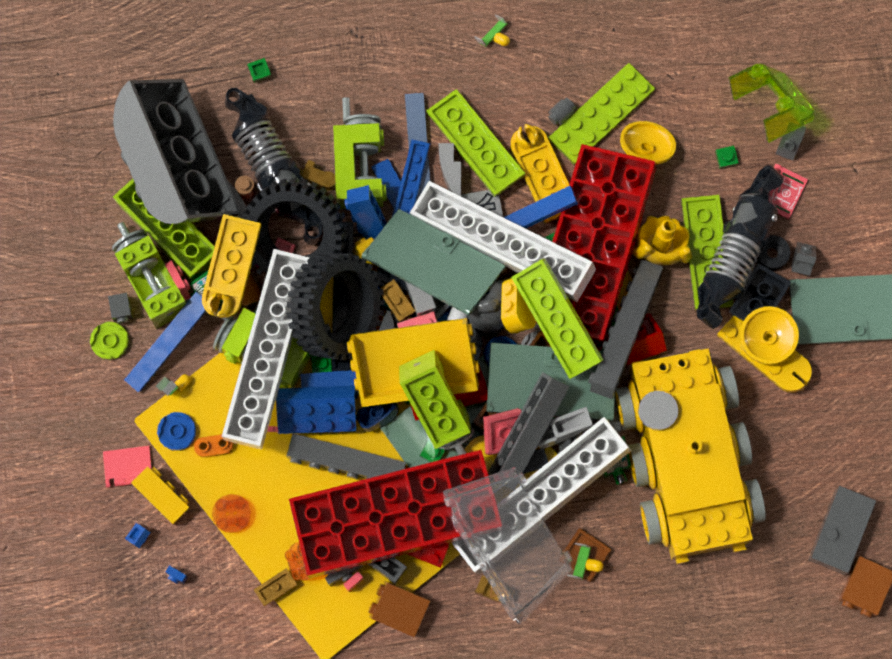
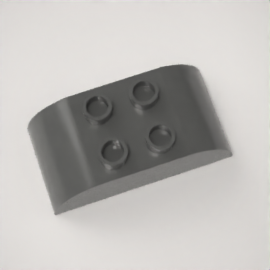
(170, 153)

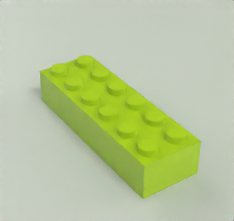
(179, 241)

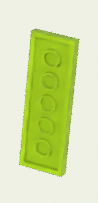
(602, 112)
(475, 143)
(705, 226)
(557, 318)

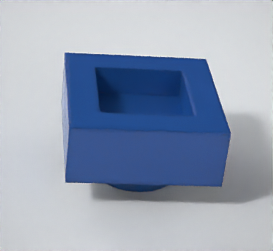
(137, 535)
(175, 575)

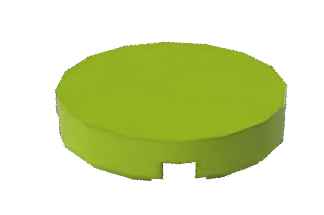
(109, 341)

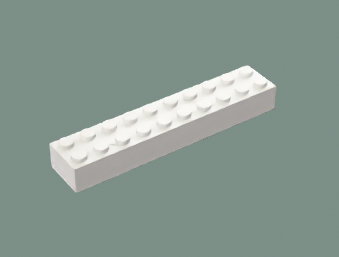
(500, 238)
(264, 355)
(568, 474)

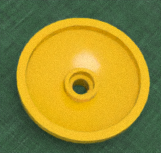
(648, 141)
(770, 322)

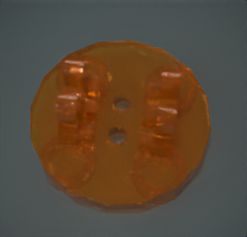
(231, 523)
(296, 562)

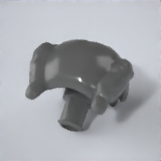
(487, 313)

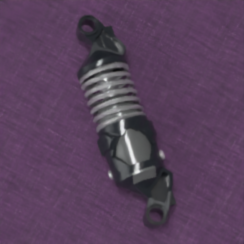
(269, 161)
(742, 241)

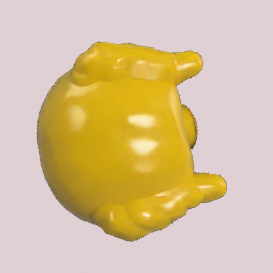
(663, 241)

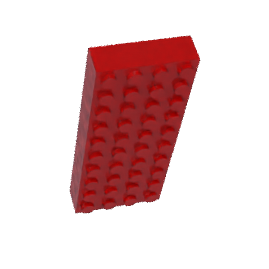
(604, 228)
(381, 515)

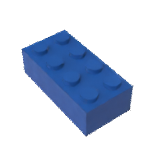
(316, 409)

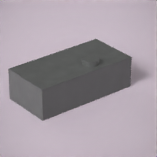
(842, 530)

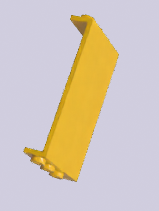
(382, 352)

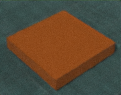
(598, 550)

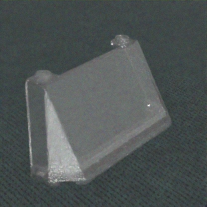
(509, 540)

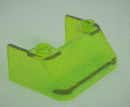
(792, 106)

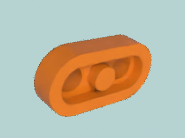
(213, 447)

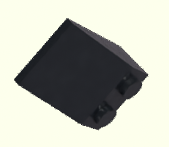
(762, 290)

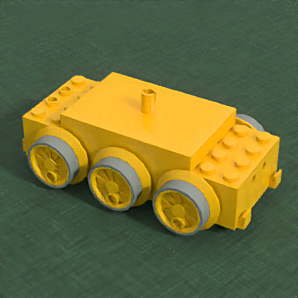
(695, 461)

